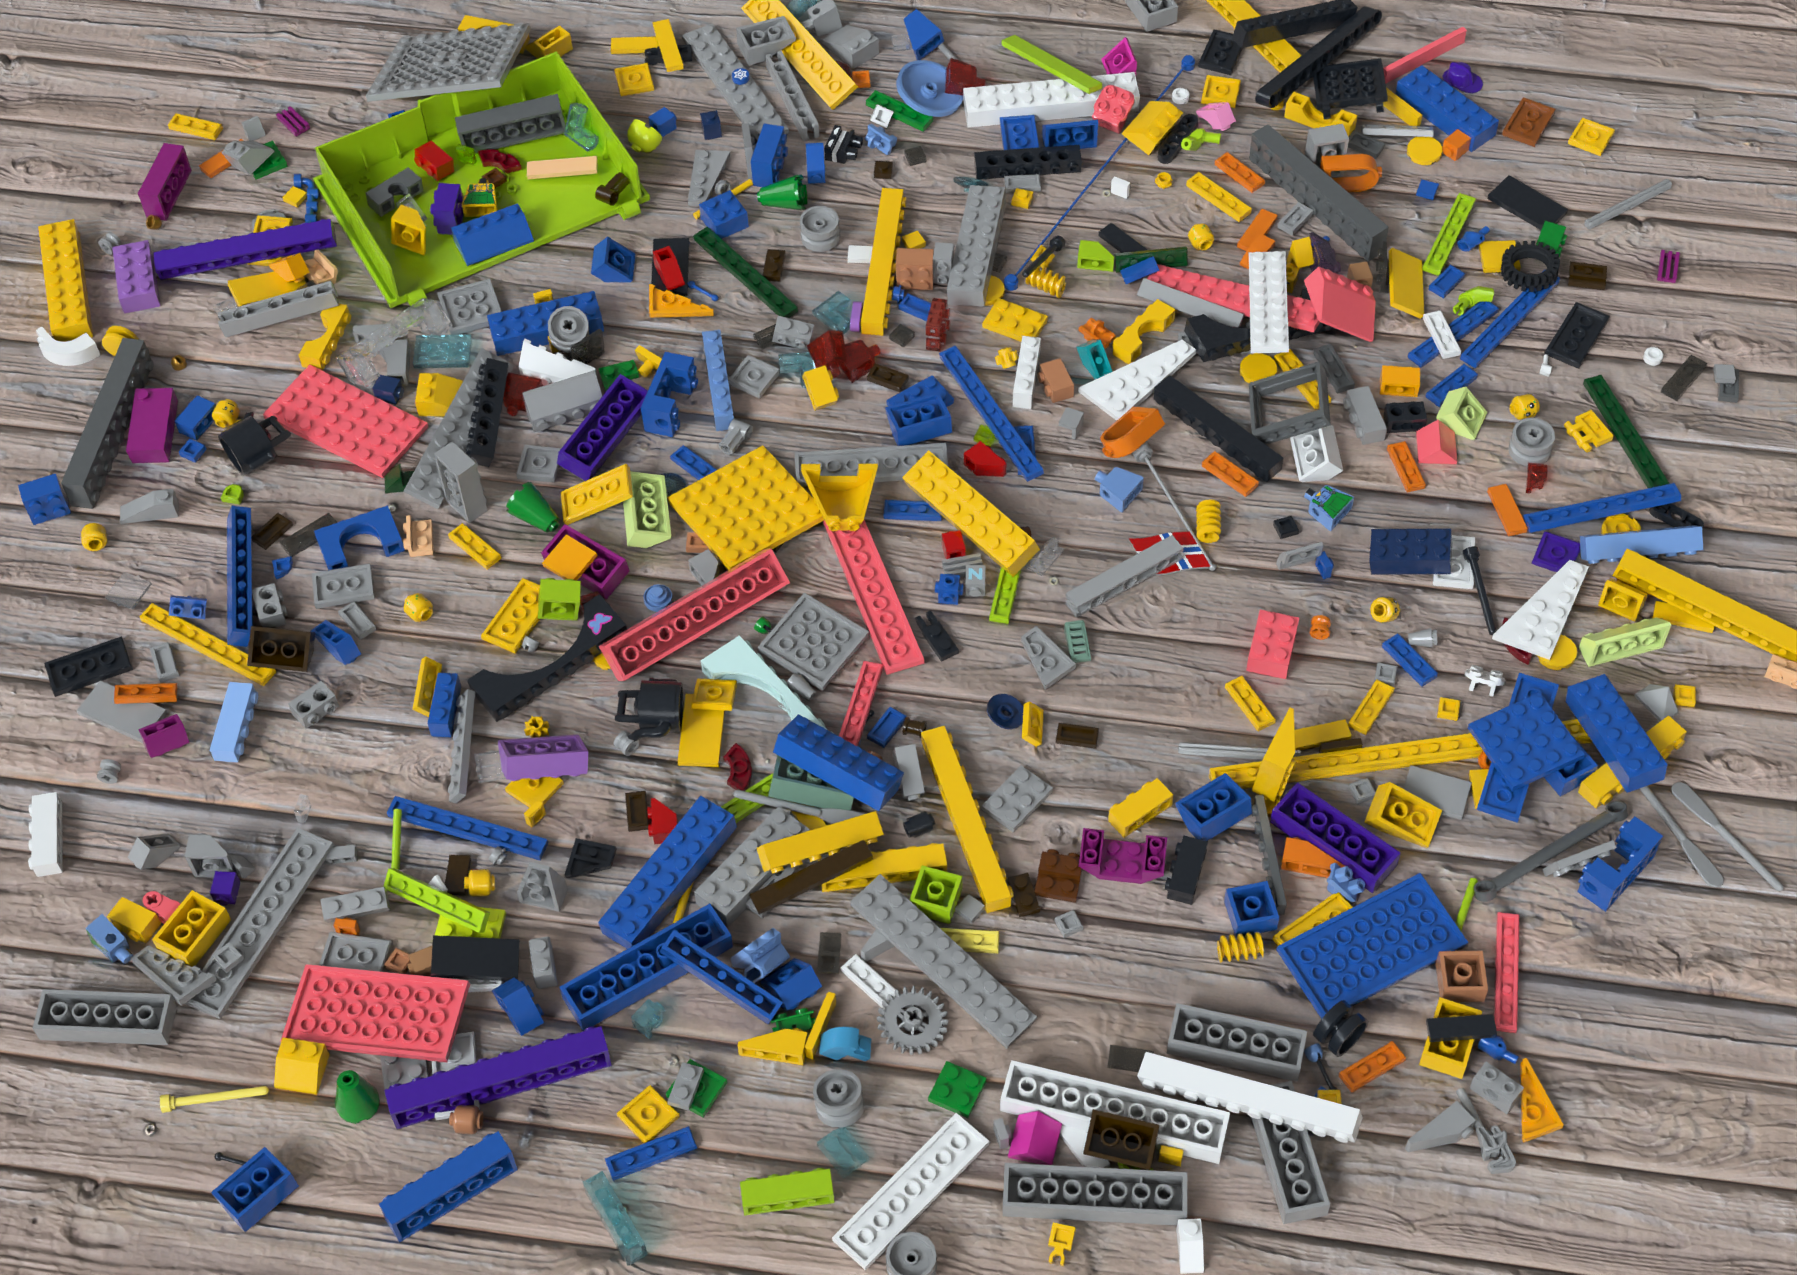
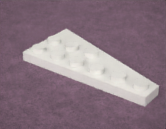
(1136, 381)
(1543, 617)

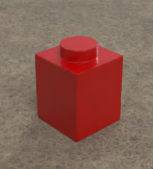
(953, 544)

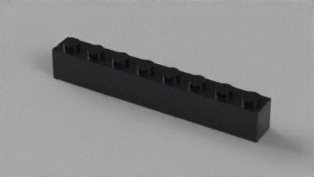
(1293, 22)
(1218, 428)

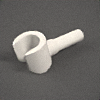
(1545, 368)

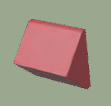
(1436, 444)

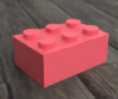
(1272, 644)

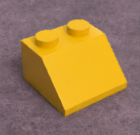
(408, 230)
(1622, 599)
(300, 1065)

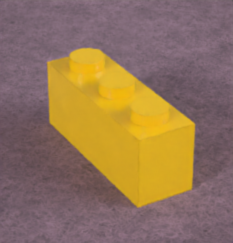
(1140, 807)

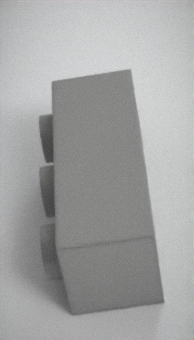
(341, 854)

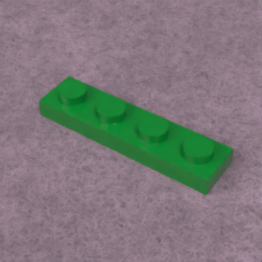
(900, 111)

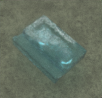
(842, 1151)

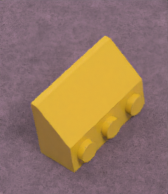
(1152, 125)

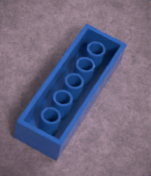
(1446, 106)
(531, 322)
(1616, 733)
(838, 762)
(448, 1186)

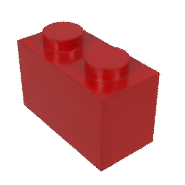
(434, 160)

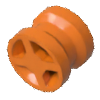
(1320, 627)

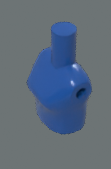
(1472, 239)
(1497, 1049)

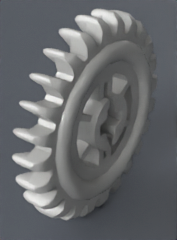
(915, 1001)

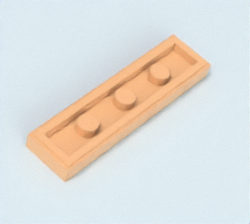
(562, 167)

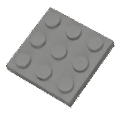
(469, 306)

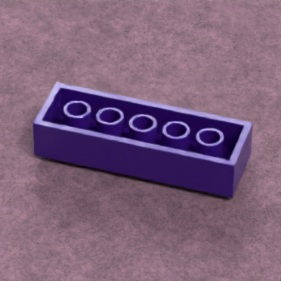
(603, 428)
(1314, 820)

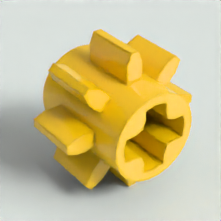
(1006, 357)
(536, 727)

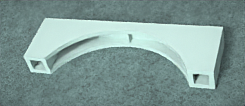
(740, 663)

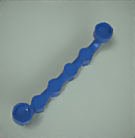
(312, 193)

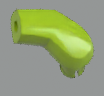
(1199, 136)
(1472, 297)

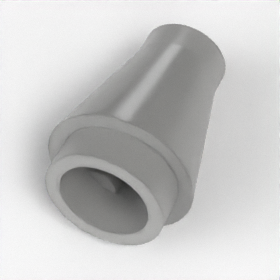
(1423, 638)
(799, 685)

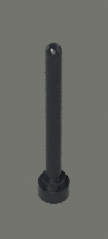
(1056, 244)
(1472, 555)

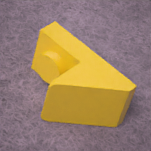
(1301, 253)

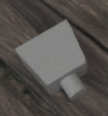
(823, 18)

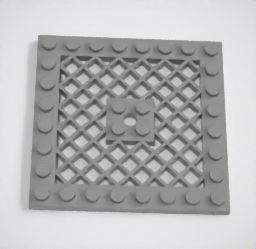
(449, 62)

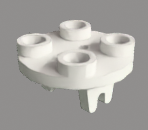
(1491, 678)

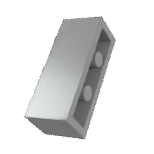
(1365, 415)
(355, 904)

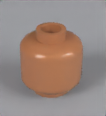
(466, 1119)

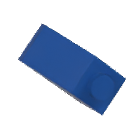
(815, 163)

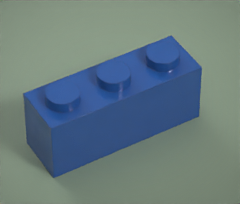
(444, 705)

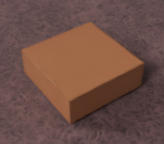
(398, 962)

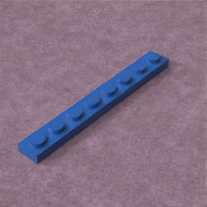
(1504, 325)
(1602, 507)
(469, 828)

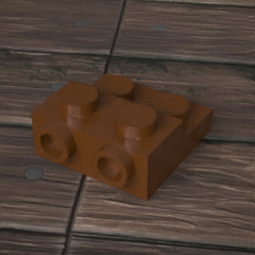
(1058, 876)

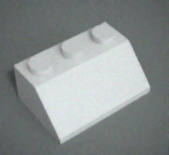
(1316, 455)

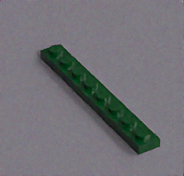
(745, 273)
(1625, 432)

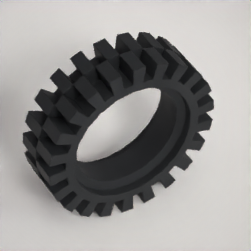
(1532, 251)

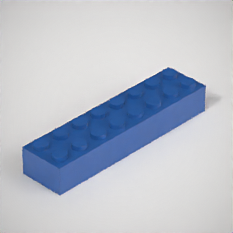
(668, 873)
(640, 969)

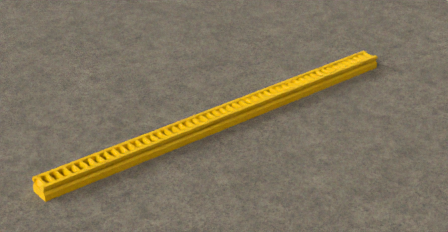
(1376, 758)

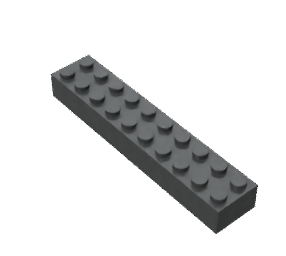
(1318, 191)
(107, 424)

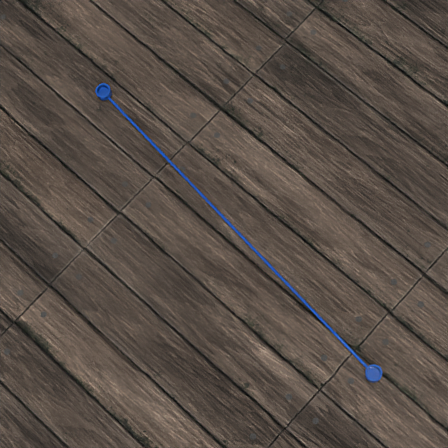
(1011, 280)

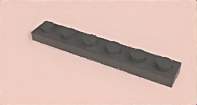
(1266, 846)

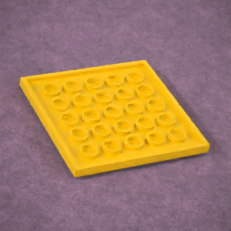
(746, 507)

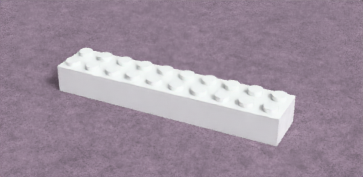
(1039, 98)
(1071, 1099)

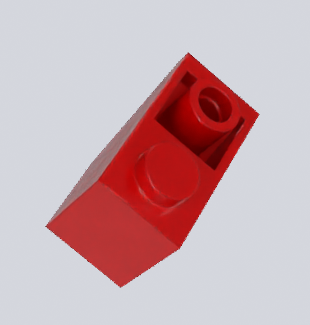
(668, 268)
(984, 462)
(663, 821)

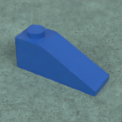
(337, 642)

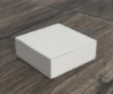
(1120, 187)

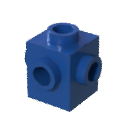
(949, 589)

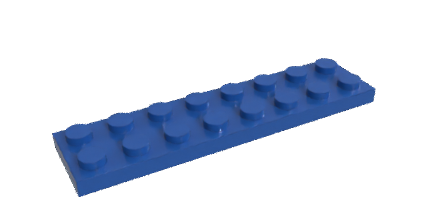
(1496, 795)

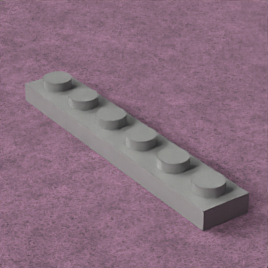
(461, 748)

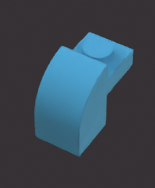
(845, 1041)

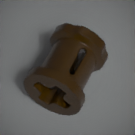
(914, 727)

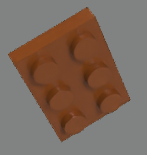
(1528, 122)

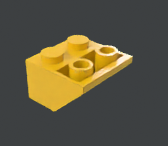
(552, 41)

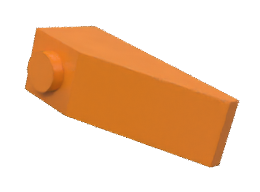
(1306, 858)

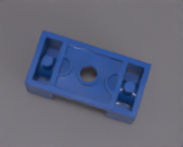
(659, 411)
(1602, 882)

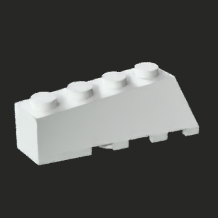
(549, 367)

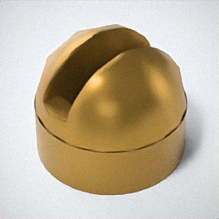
(153, 222)
(175, 364)

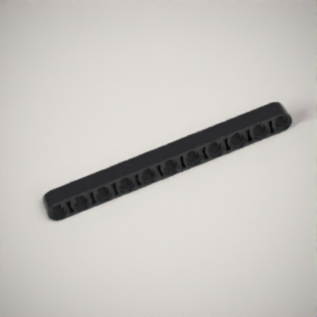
(1318, 57)

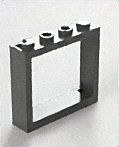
(1295, 425)

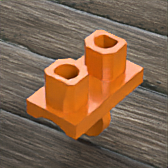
(1096, 331)

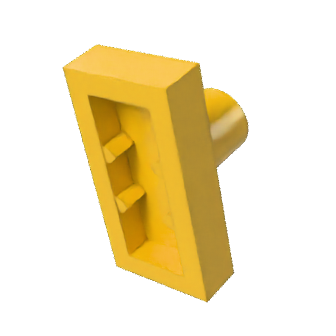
(650, 361)

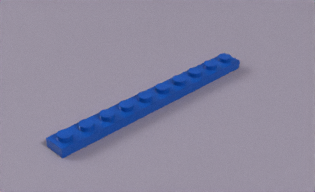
(991, 414)

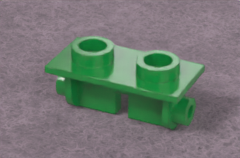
(801, 1019)

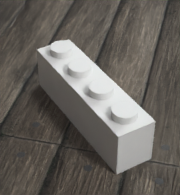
(1026, 372)
(46, 833)

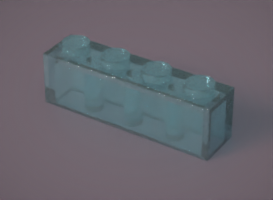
(615, 1218)

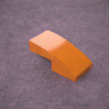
(1260, 244)

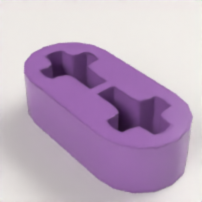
(856, 315)

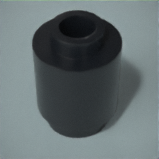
(919, 824)

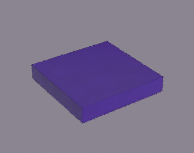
(1555, 552)

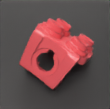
(1113, 108)

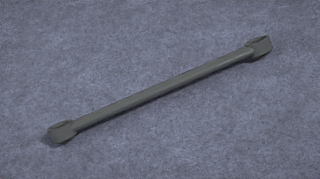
(1550, 851)

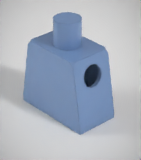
(1119, 487)

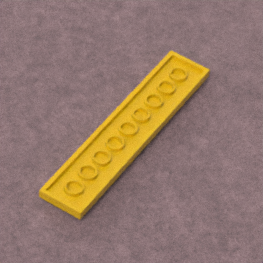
(806, 54)

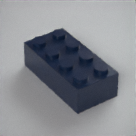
(1410, 551)

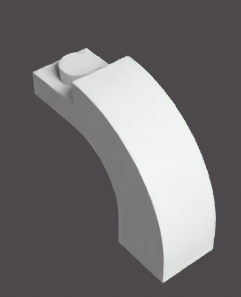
(67, 353)

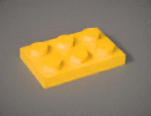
(1014, 320)

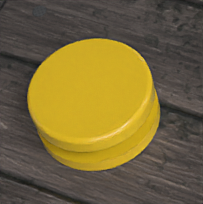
(114, 336)

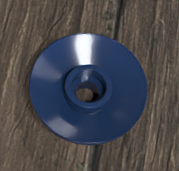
(1005, 711)

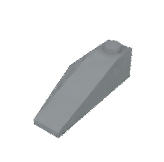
(542, 887)

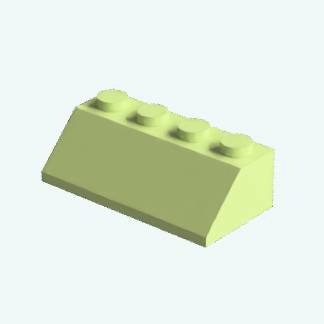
(647, 511)
(1624, 641)

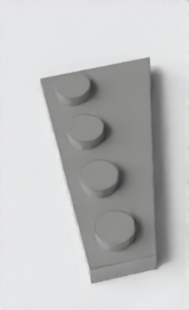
(705, 174)
(172, 975)

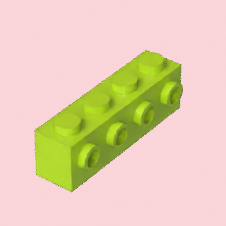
(786, 1191)

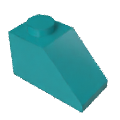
(1094, 358)

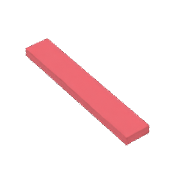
(1424, 54)
(861, 702)
(1506, 972)

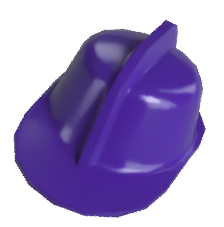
(1461, 77)

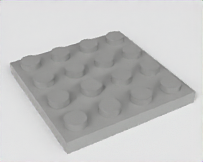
(813, 641)

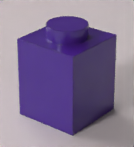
(225, 888)

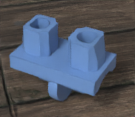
(879, 139)
(1341, 881)

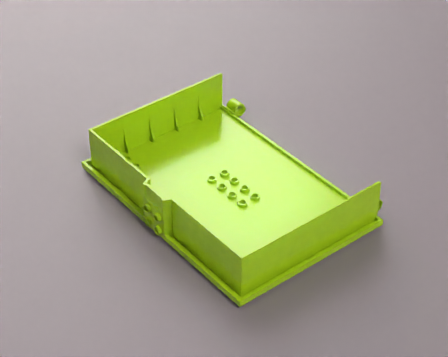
(550, 204)

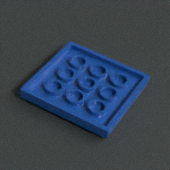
(1526, 741)

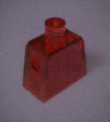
(960, 76)
(829, 351)
(859, 359)
(514, 389)

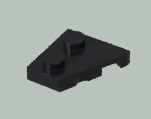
(589, 858)

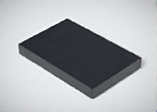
(1220, 53)

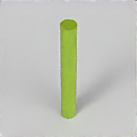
(396, 838)
(1466, 903)

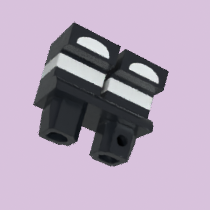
(841, 144)

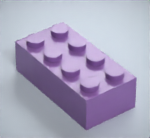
(136, 276)

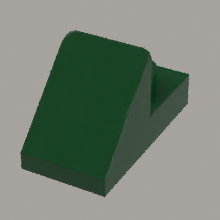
(397, 480)

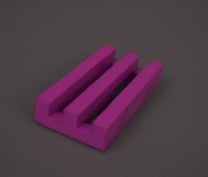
(281, 117)
(1669, 256)

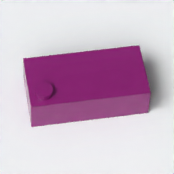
(165, 181)
(152, 425)
(604, 572)

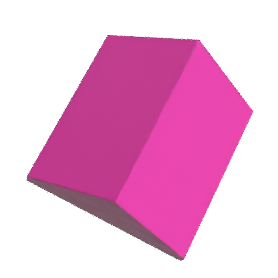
(1120, 59)
(1035, 1138)

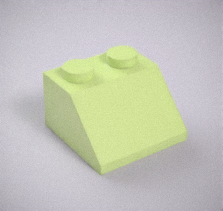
(1462, 413)

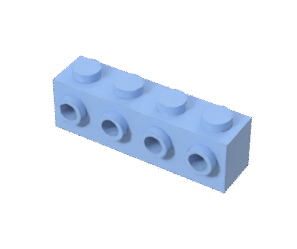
(234, 722)

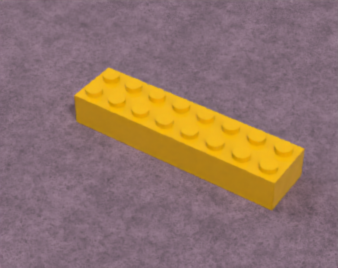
(65, 280)
(971, 513)

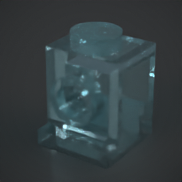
(648, 1017)

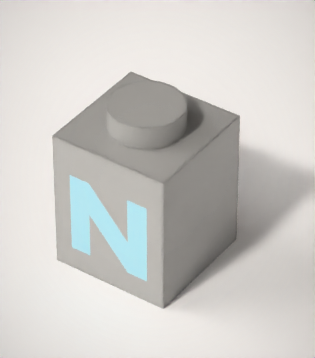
(975, 580)

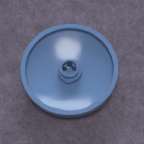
(923, 89)

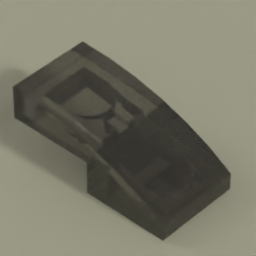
(829, 953)

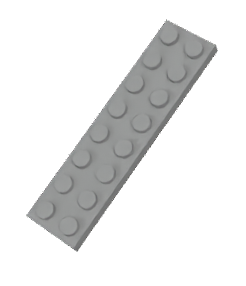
(892, 460)

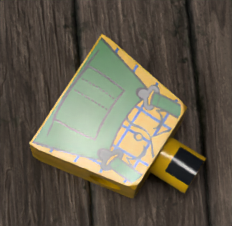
(479, 199)

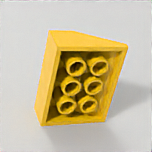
(1278, 761)

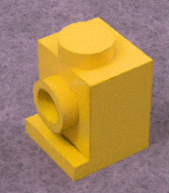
(1292, 274)

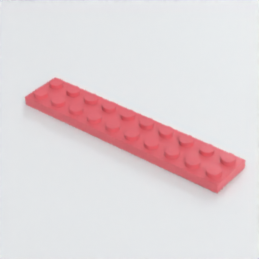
(1232, 295)
(876, 599)

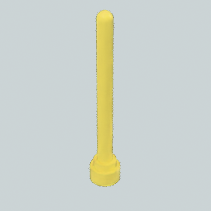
(169, 1102)

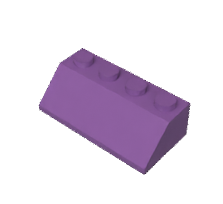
(543, 757)

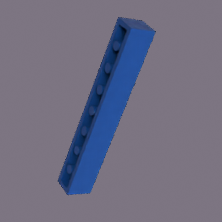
(239, 576)

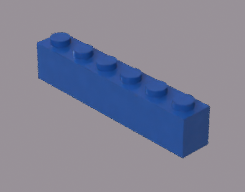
(721, 977)

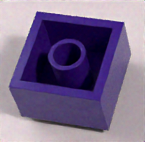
(447, 207)

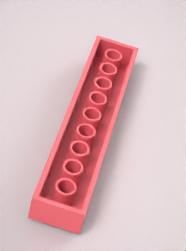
(694, 614)

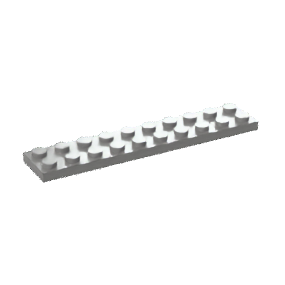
(719, 63)
(454, 427)
(263, 918)
(943, 961)

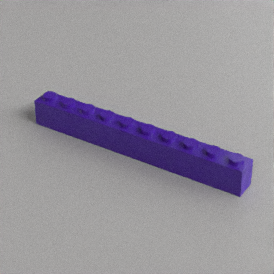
(245, 249)

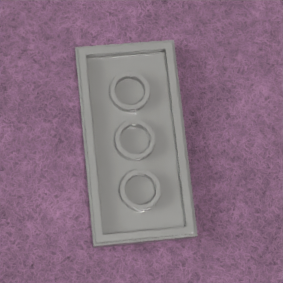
(122, 718)

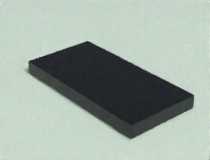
(1526, 203)
(680, 248)
(1577, 335)
(88, 666)
(475, 958)

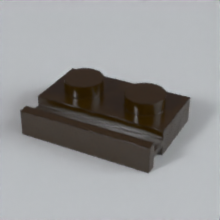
(1587, 275)

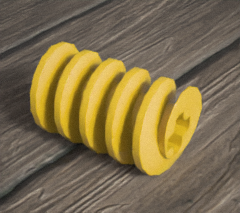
(1047, 282)
(1208, 521)
(1240, 946)

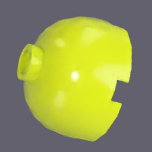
(642, 137)

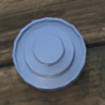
(657, 597)

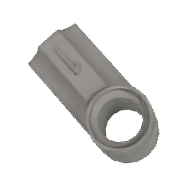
(736, 434)

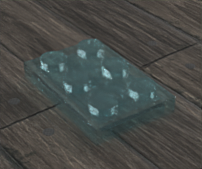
(442, 351)

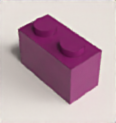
(164, 736)

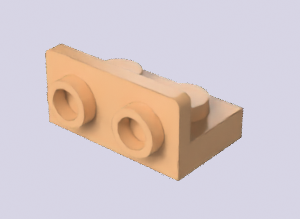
(321, 269)
(419, 537)
(1782, 671)

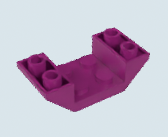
(1122, 859)

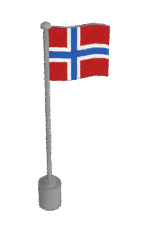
(1193, 553)

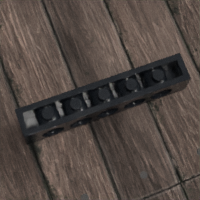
(1028, 161)
(497, 372)

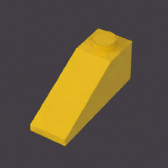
(778, 1046)

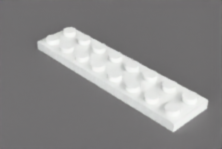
(1268, 302)
(910, 1191)

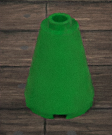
(785, 194)
(533, 508)
(355, 1097)

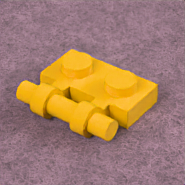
(1593, 428)

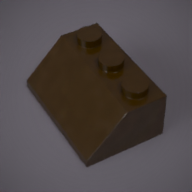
(280, 648)
(1121, 1139)

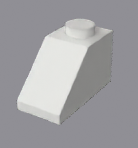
(1190, 1246)

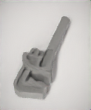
(1491, 1141)

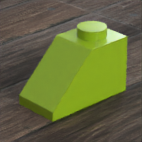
(1094, 257)

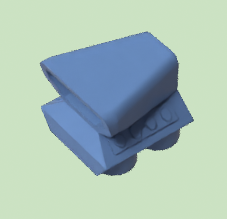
(761, 956)

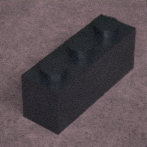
(1186, 869)

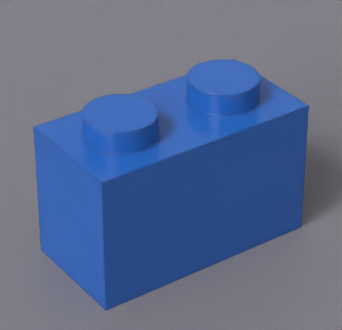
(195, 418)

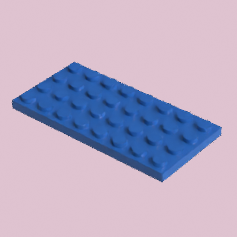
(1371, 945)

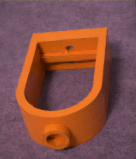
(1352, 162)
(1131, 431)

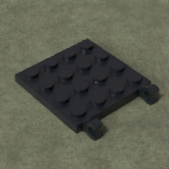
(1350, 85)

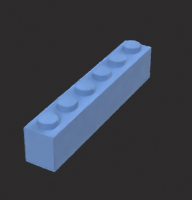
(718, 379)
(1644, 542)

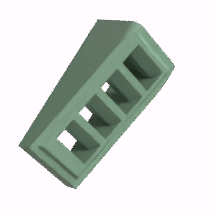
(1077, 629)

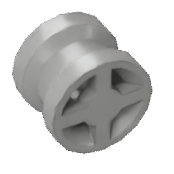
(110, 241)
(625, 744)
(109, 771)

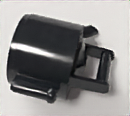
(251, 444)
(656, 708)

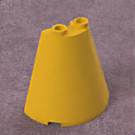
(841, 498)

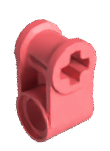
(160, 905)

